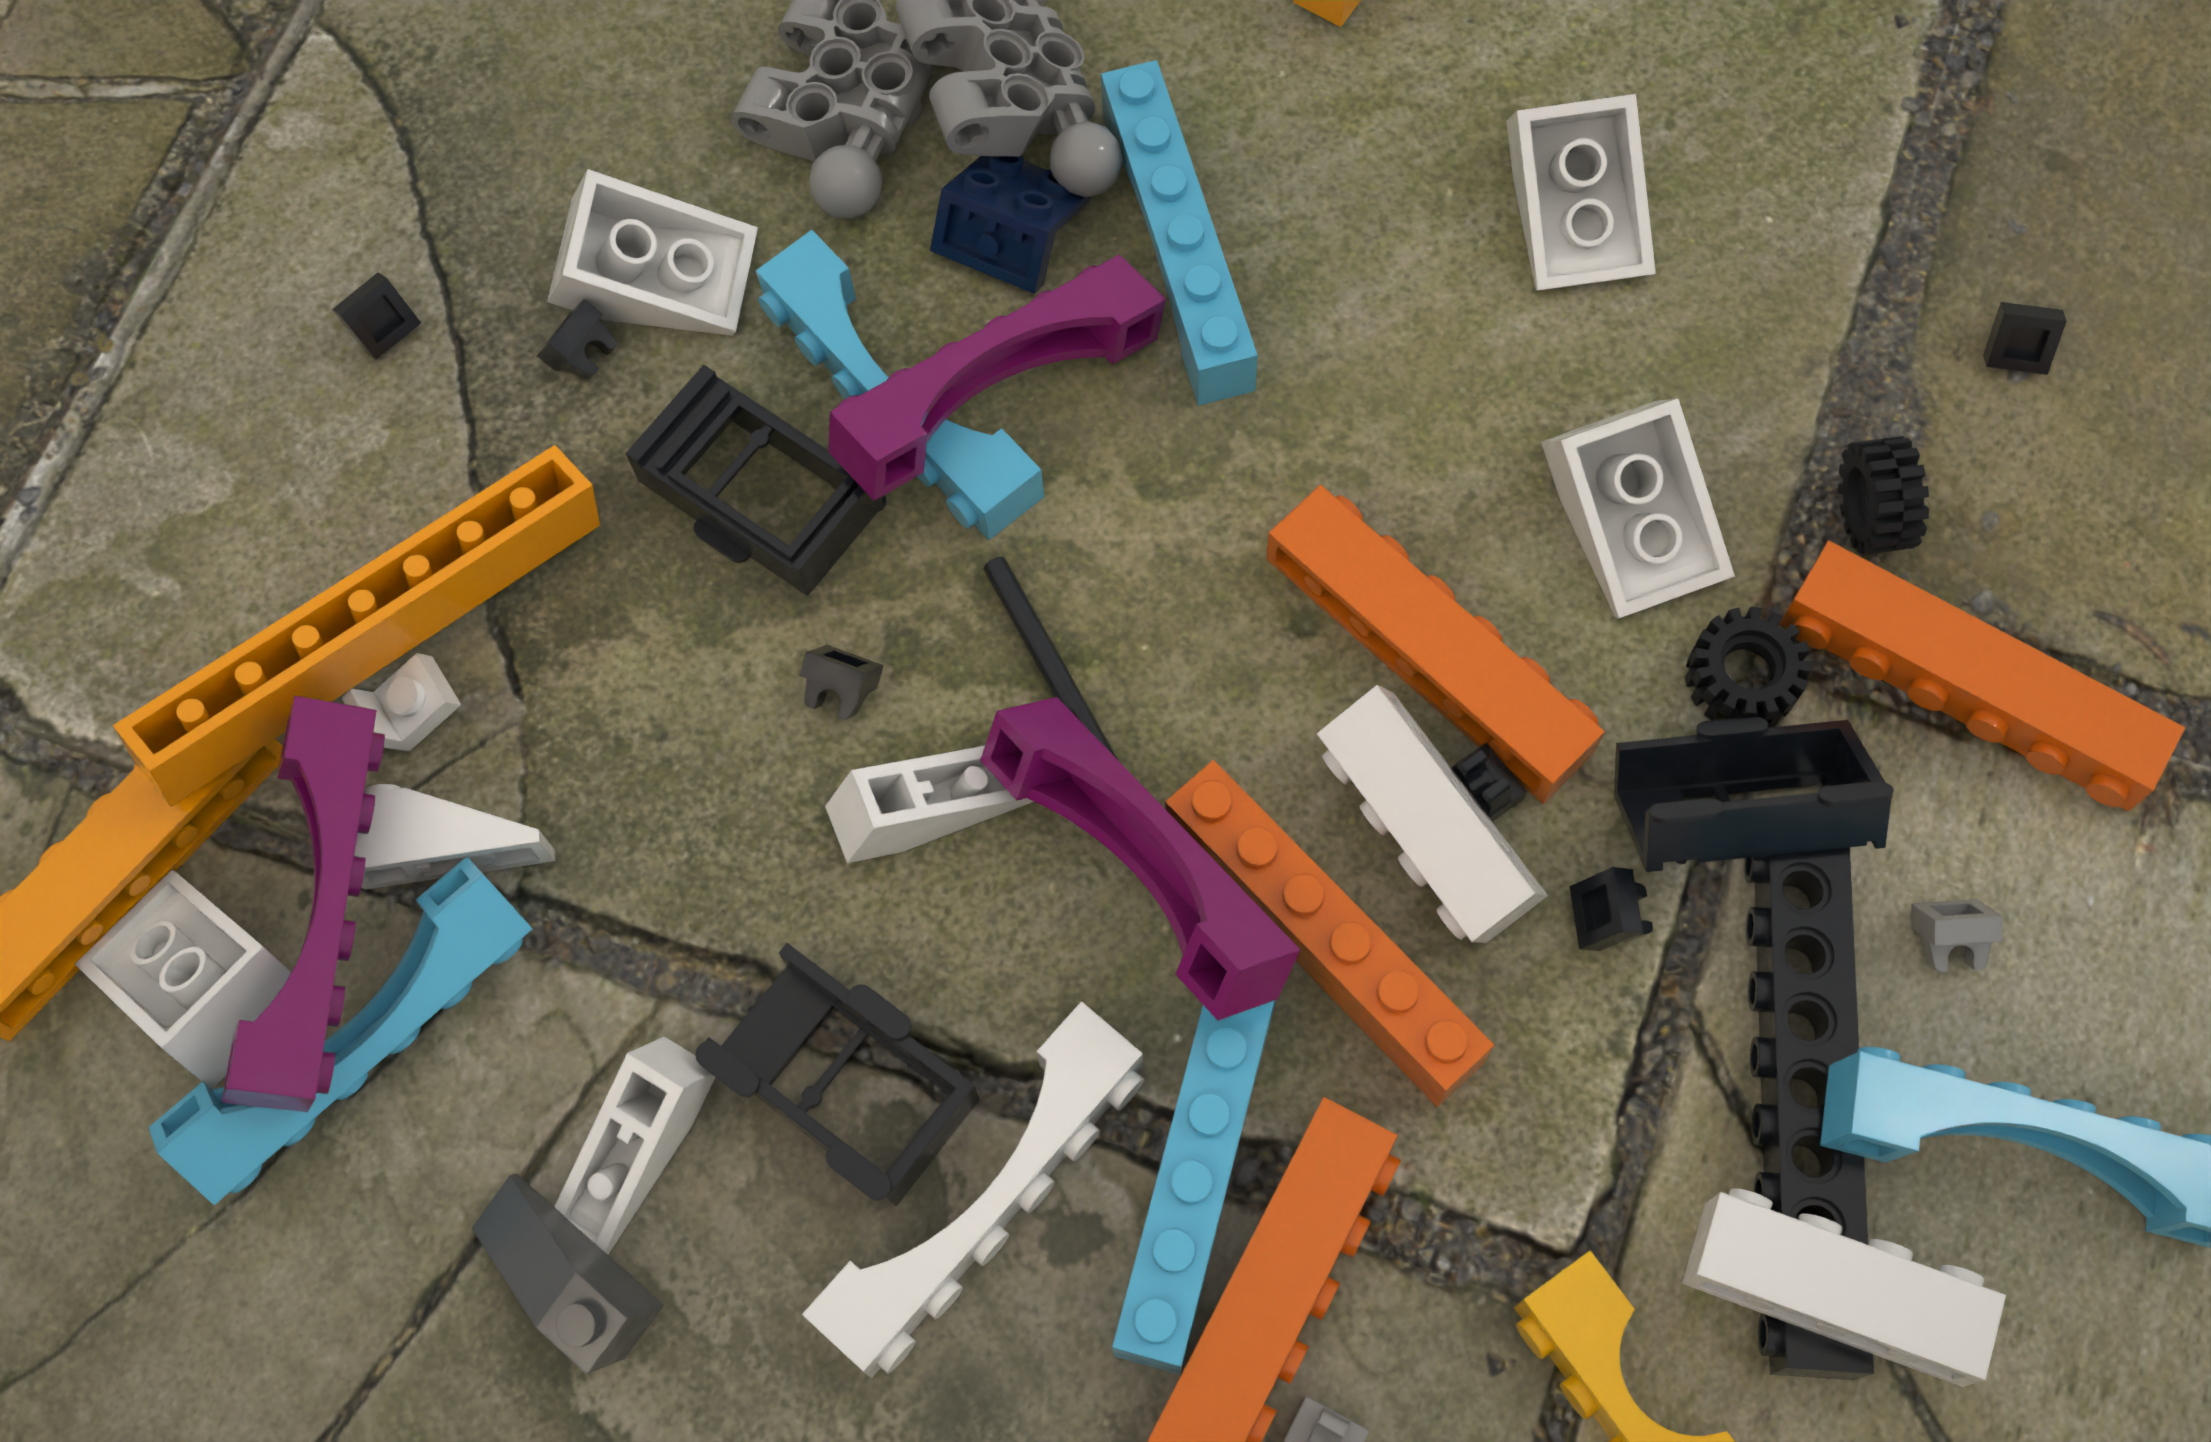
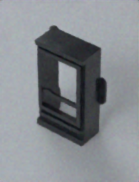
(686, 432)
(1742, 758)
(784, 1023)

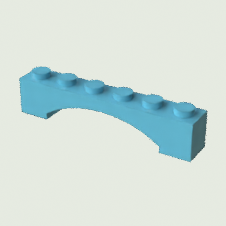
(1193, 267)
(981, 474)
(459, 936)
(1887, 1106)
(1191, 1189)

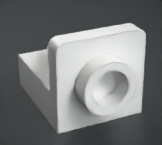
(408, 702)

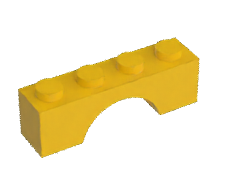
(1580, 1326)

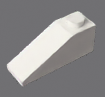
(914, 802)
(425, 837)
(633, 1138)

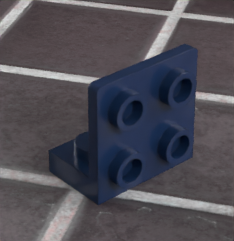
(1003, 219)

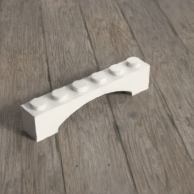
(878, 1307)

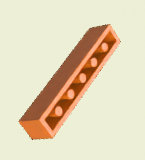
(1434, 642)
(1983, 678)
(1335, 938)
(1281, 1281)

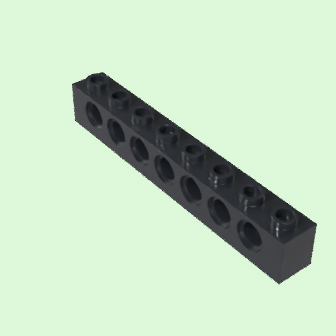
(1778, 1056)

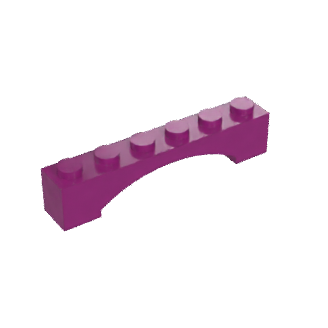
(1097, 314)
(1227, 942)
(281, 1053)

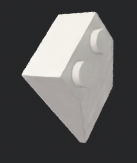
(1582, 191)
(651, 259)
(1640, 506)
(185, 974)

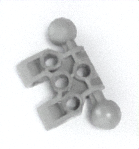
(1013, 84)
(844, 106)

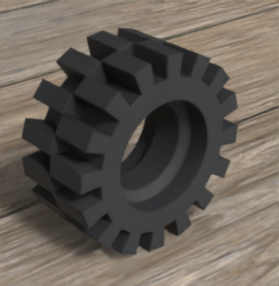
(1883, 495)
(1758, 636)

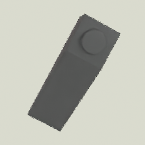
(564, 1278)

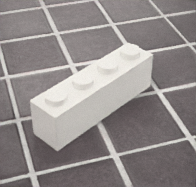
(1430, 816)
(1845, 1288)

